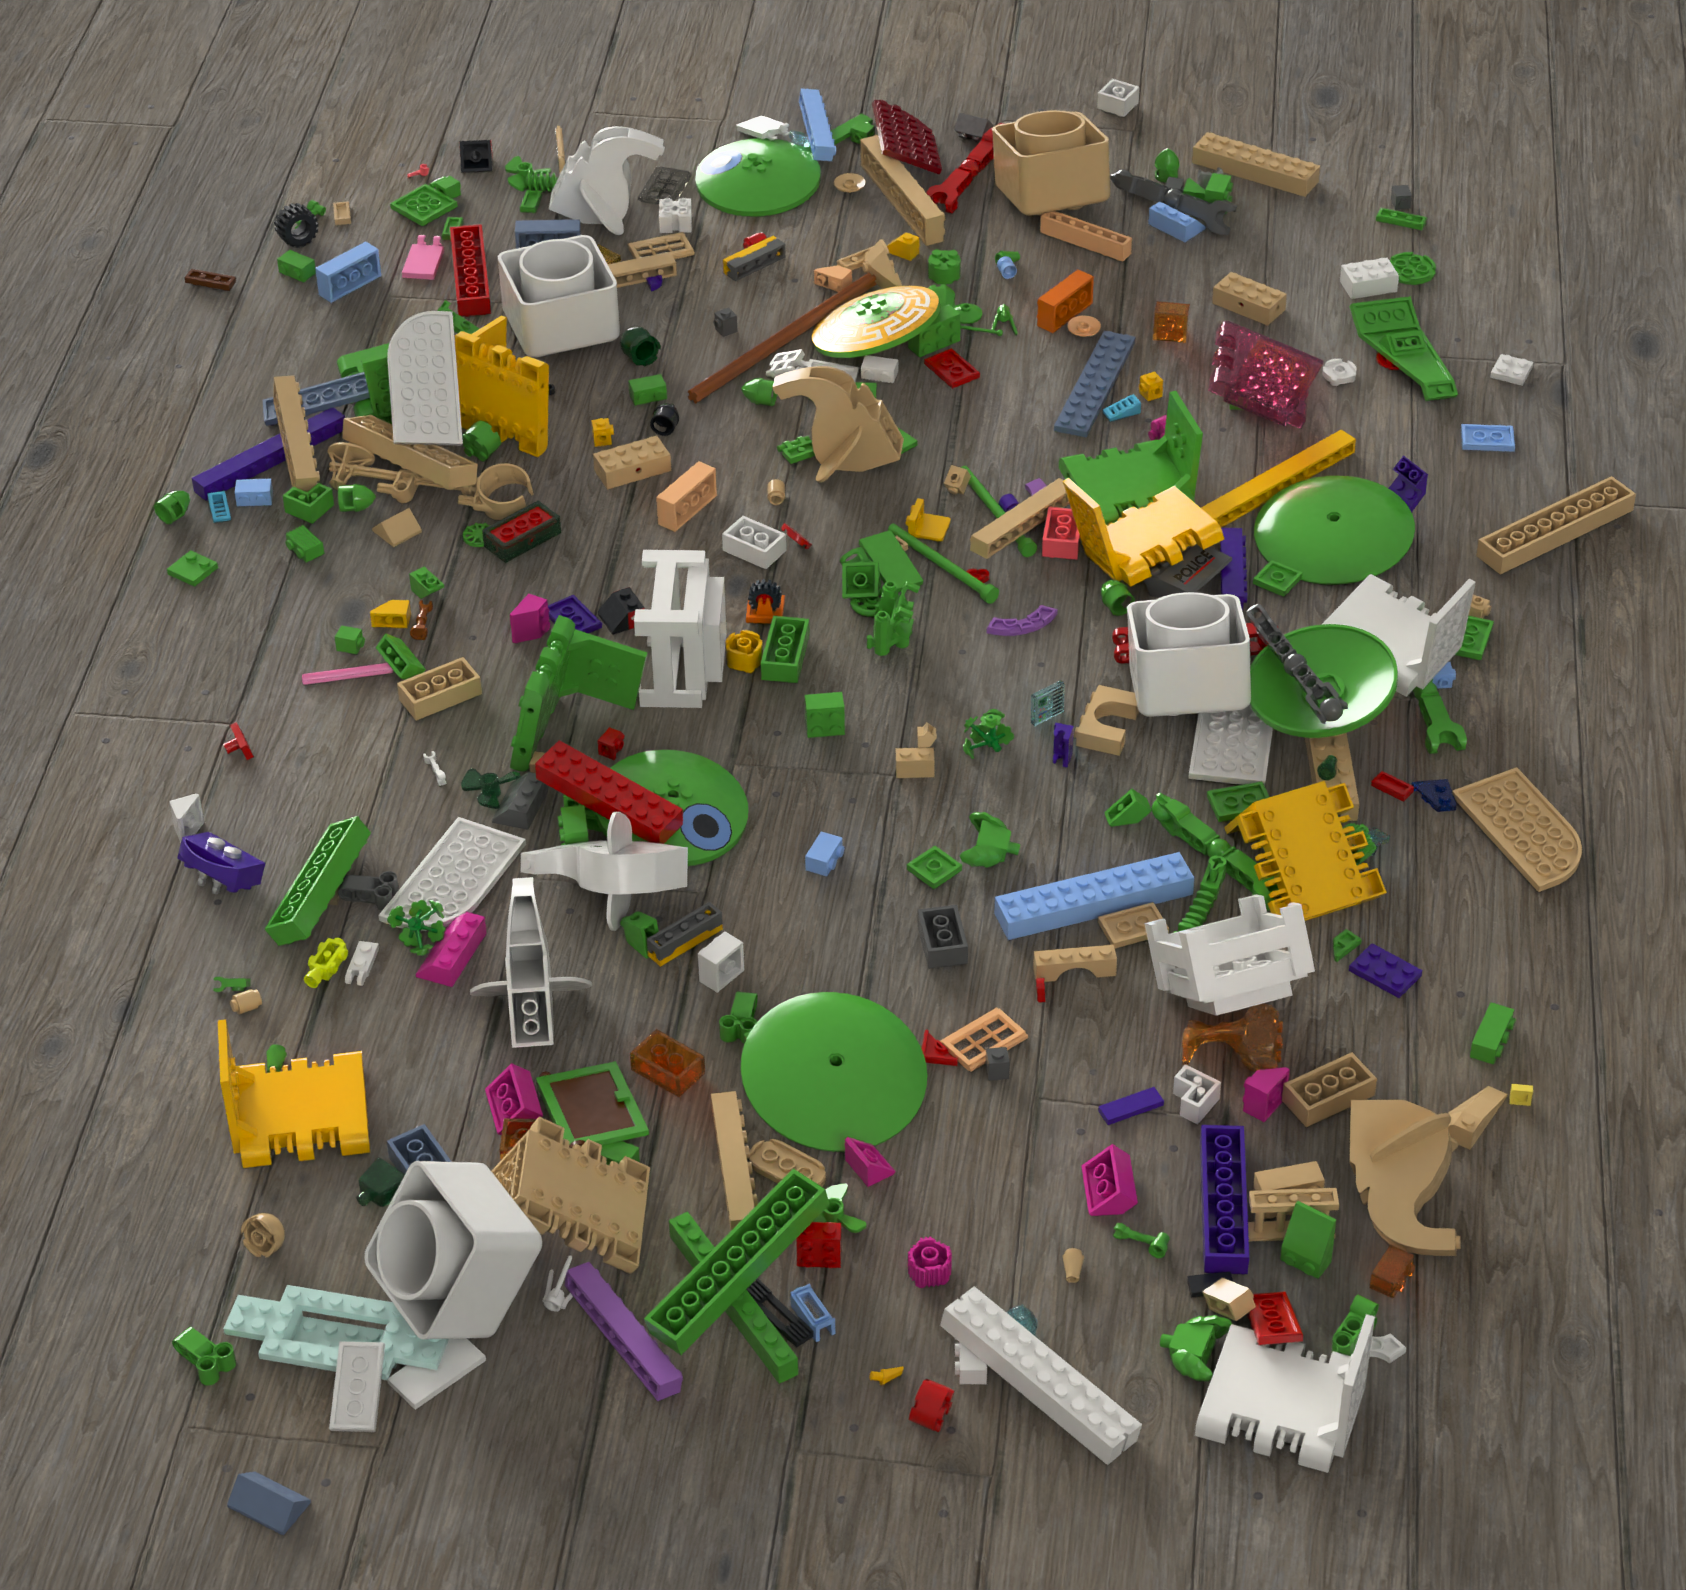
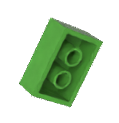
(940, 334)

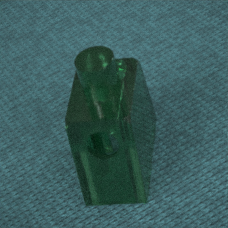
(379, 1183)

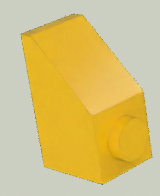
(905, 246)
(391, 614)

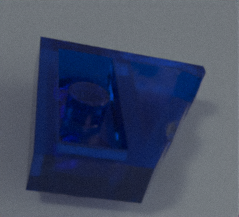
(1437, 794)

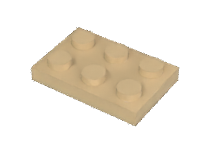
(1128, 925)

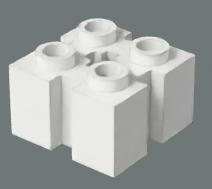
(675, 215)

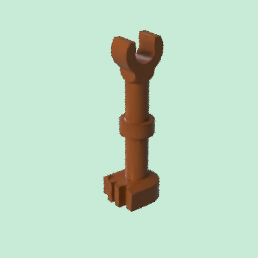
(419, 631)

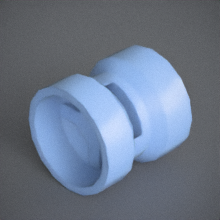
(1006, 267)

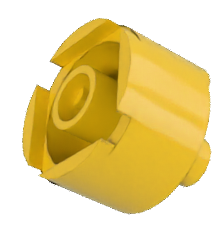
(744, 651)

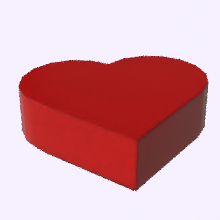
(981, 574)
(1040, 986)

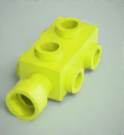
(326, 961)

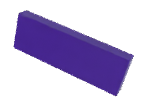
(1130, 1105)

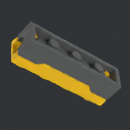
(754, 258)
(684, 934)

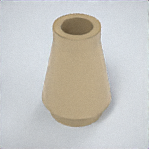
(1073, 1263)

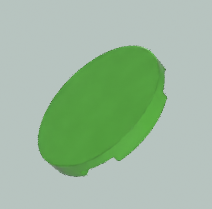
(1413, 268)

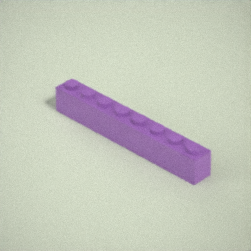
(623, 1331)

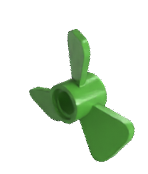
(521, 170)
(835, 1211)

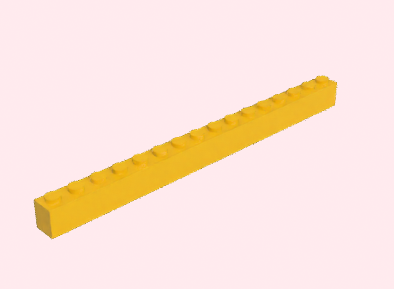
(1293, 470)

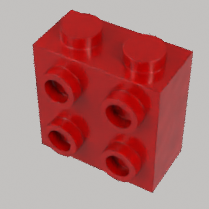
(820, 1245)

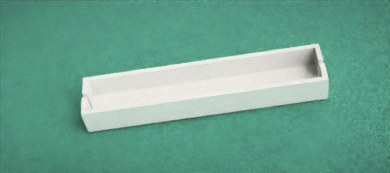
(1041, 1375)

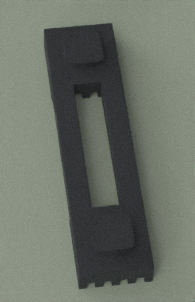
(797, 1332)

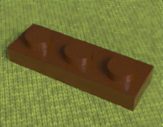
(210, 279)

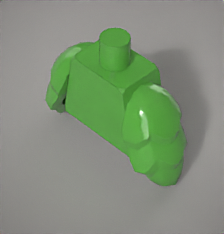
(992, 842)
(1193, 1345)

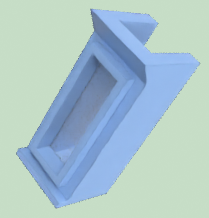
(811, 1310)

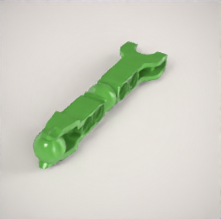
(1438, 722)
(1182, 823)

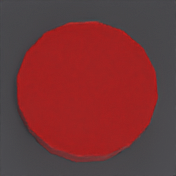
(797, 537)

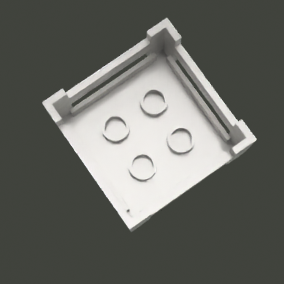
(696, 628)
(1234, 959)

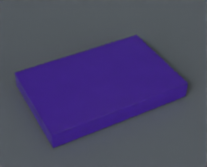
(576, 611)

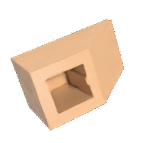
(833, 277)

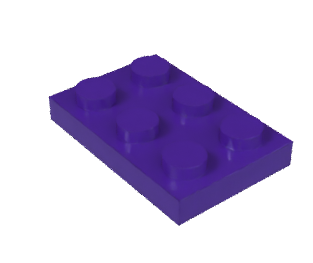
(1385, 970)

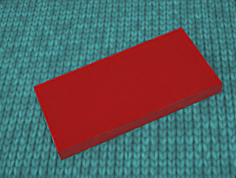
(1274, 1319)

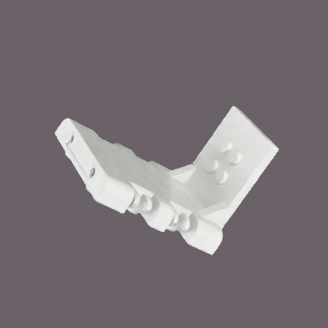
(1417, 640)
(1286, 1396)

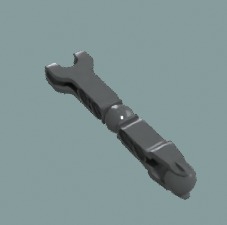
(1209, 212)
(1296, 666)

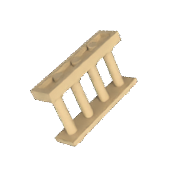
(1281, 1202)

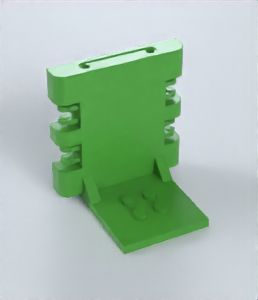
(375, 368)
(1132, 478)
(569, 666)

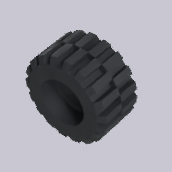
(289, 217)

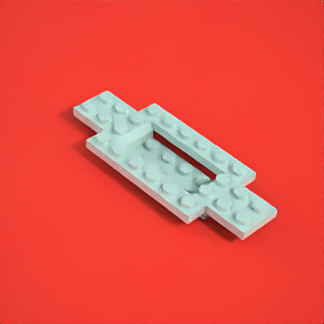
(315, 1342)

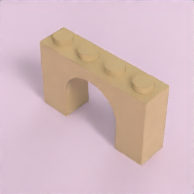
(1105, 702)

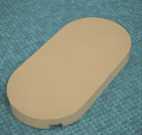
(776, 1159)

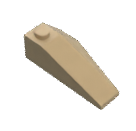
(878, 264)
(1474, 1115)

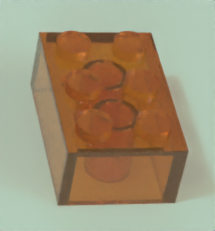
(667, 1063)

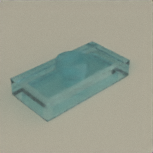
(799, 138)

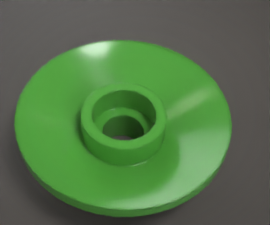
(969, 312)

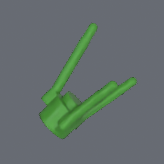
(1003, 315)

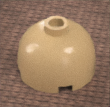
(263, 1234)

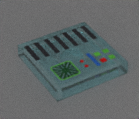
(1047, 703)

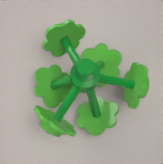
(989, 734)
(419, 913)

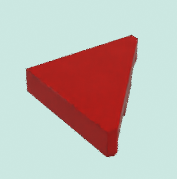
(936, 1052)

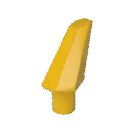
(886, 1375)

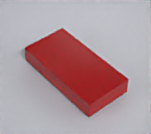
(1392, 786)

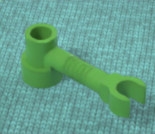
(315, 208)
(1158, 1244)

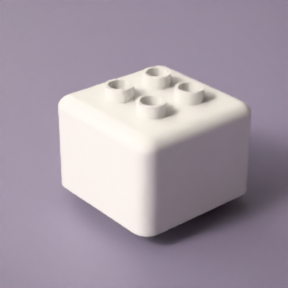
(559, 295)
(1189, 654)
(452, 1250)

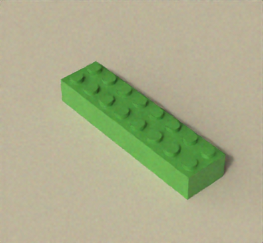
(318, 881)

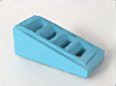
(1124, 408)
(219, 497)

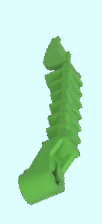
(1207, 895)

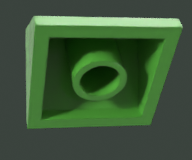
(860, 580)

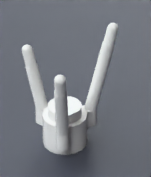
(554, 1298)

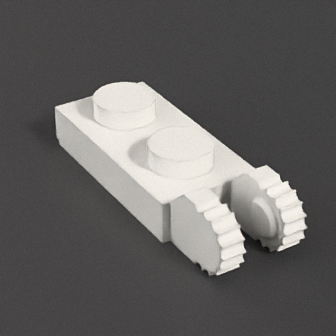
(362, 962)

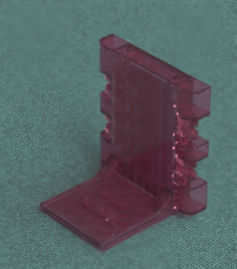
(1262, 375)

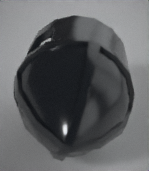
(665, 416)

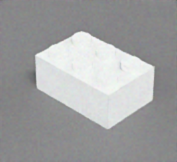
(1369, 278)
(754, 542)

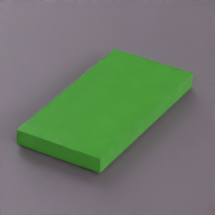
(892, 559)

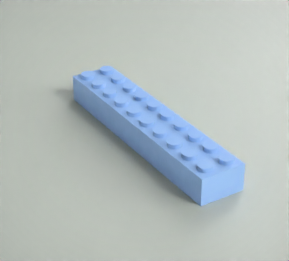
(1093, 895)

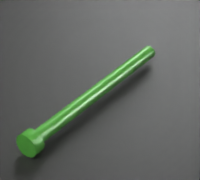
(1026, 546)
(988, 592)

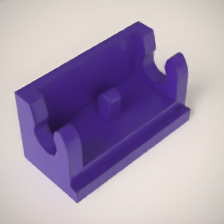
(1063, 743)

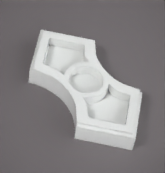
(1387, 1348)

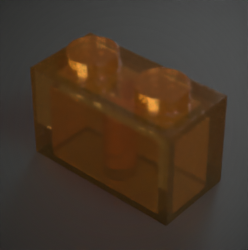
(1392, 1271)

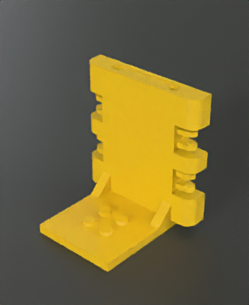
(501, 389)
(1141, 534)
(1309, 850)
(293, 1105)

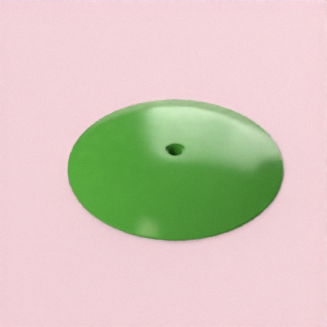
(1335, 529)
(817, 1104)

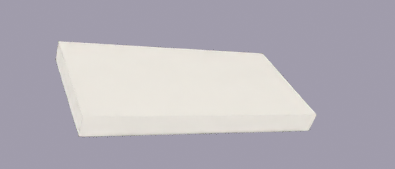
(421, 1384)
(357, 1386)

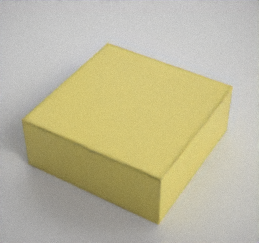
(1521, 1094)

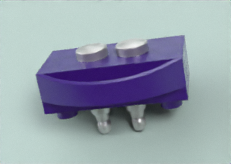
(221, 862)

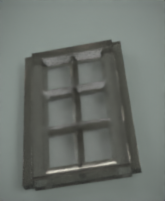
(664, 184)

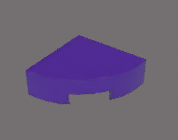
(654, 282)

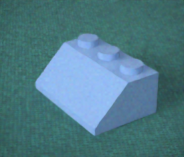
(1174, 222)

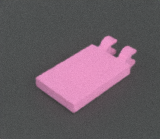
(423, 259)

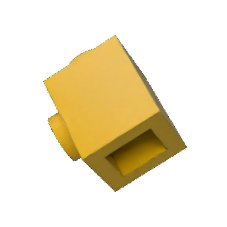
(1151, 386)
(602, 432)

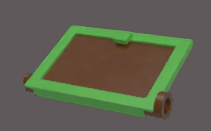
(592, 1104)

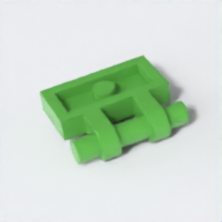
(797, 449)

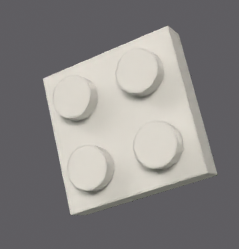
(1511, 369)

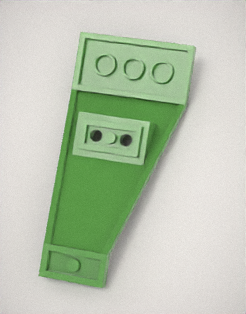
(1395, 322)

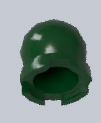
(639, 346)

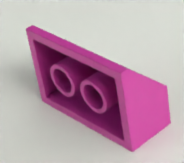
(513, 1096)
(1109, 1182)

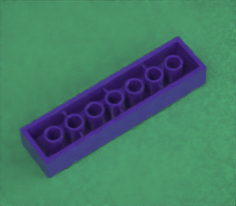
(1224, 1199)

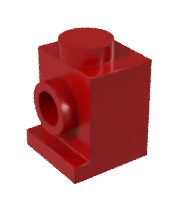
(610, 743)

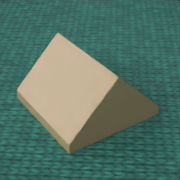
(398, 528)

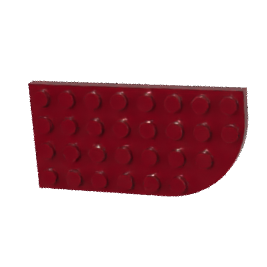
(905, 137)

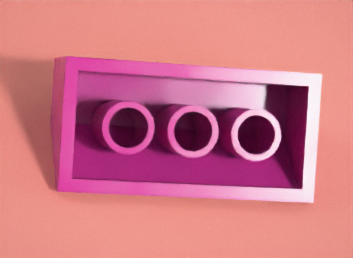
(454, 951)

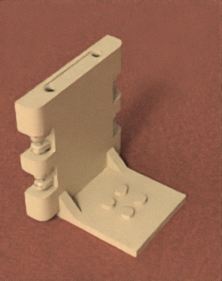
(578, 1193)

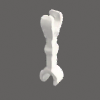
(440, 775)

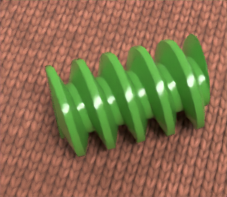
(540, 182)

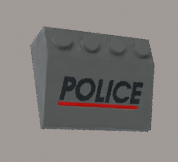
(1187, 575)

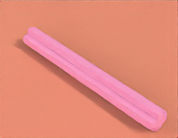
(347, 673)

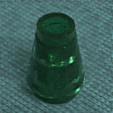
(1327, 768)

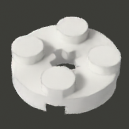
(1339, 372)

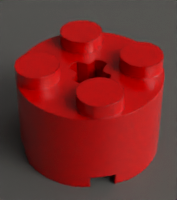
(931, 1405)

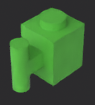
(447, 186)

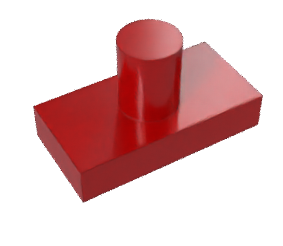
(238, 742)

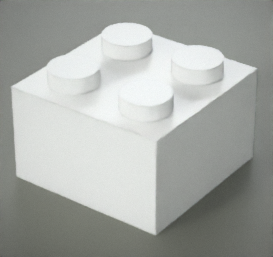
(1118, 97)
(721, 961)

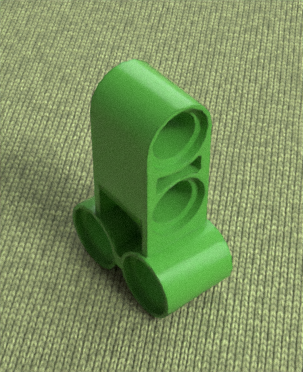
(741, 1017)
(1347, 1334)
(205, 1355)

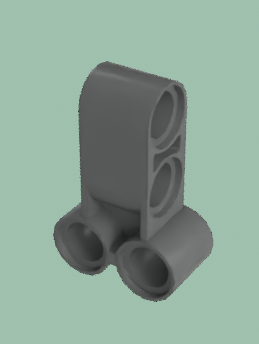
(369, 888)

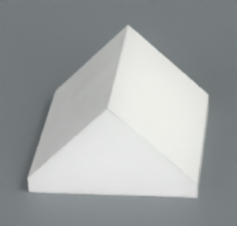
(187, 815)

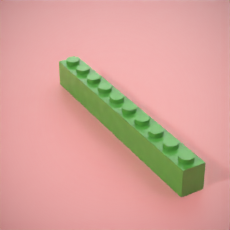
(744, 1310)

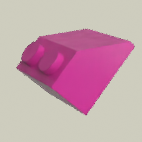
(529, 619)
(1264, 1092)

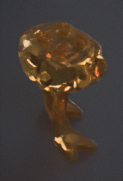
(1252, 1037)

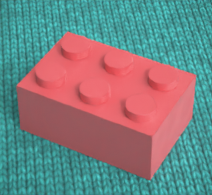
(1060, 534)

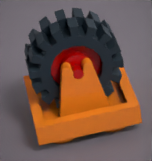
(764, 602)

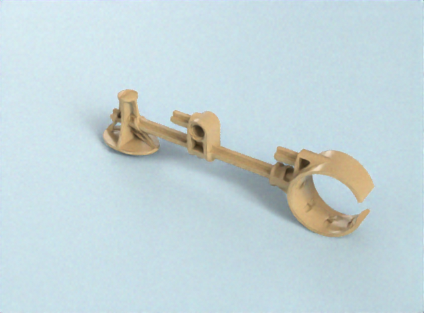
(356, 459)

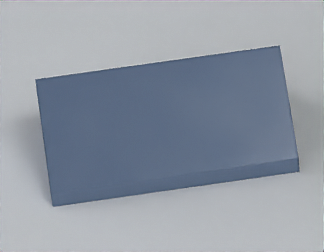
(266, 1501)

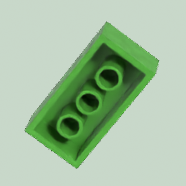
(785, 649)

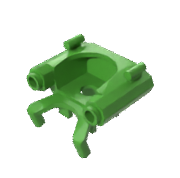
(892, 619)

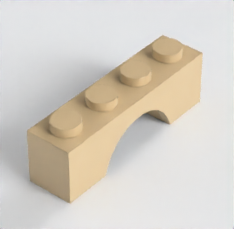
(1097, 959)

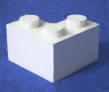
(1197, 1093)

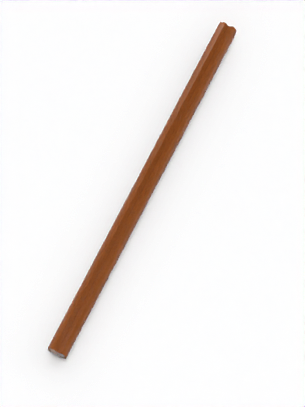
(780, 338)

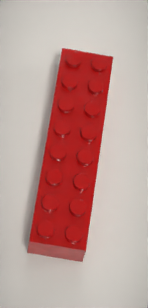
(470, 270)
(608, 792)

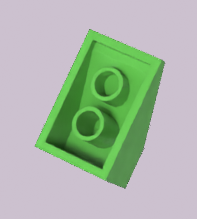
(1309, 1240)

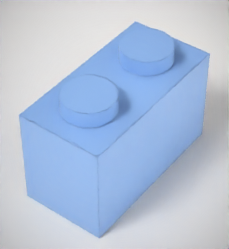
(253, 492)
(824, 854)

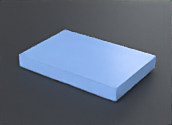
(1487, 437)

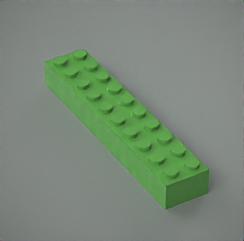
(737, 1261)

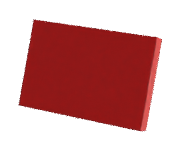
(952, 368)

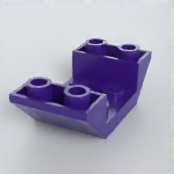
(1410, 482)

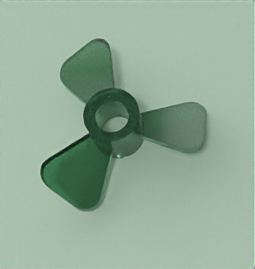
(488, 784)

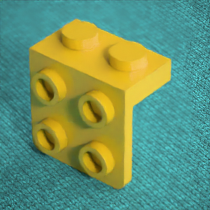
(926, 525)

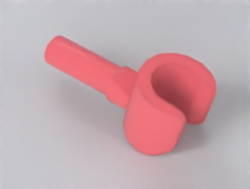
(423, 171)

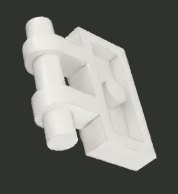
(785, 362)

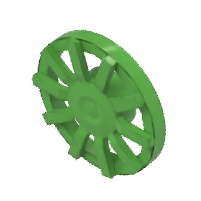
(477, 534)

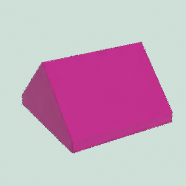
(867, 1161)

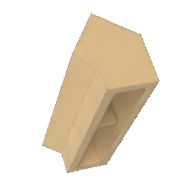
(926, 735)

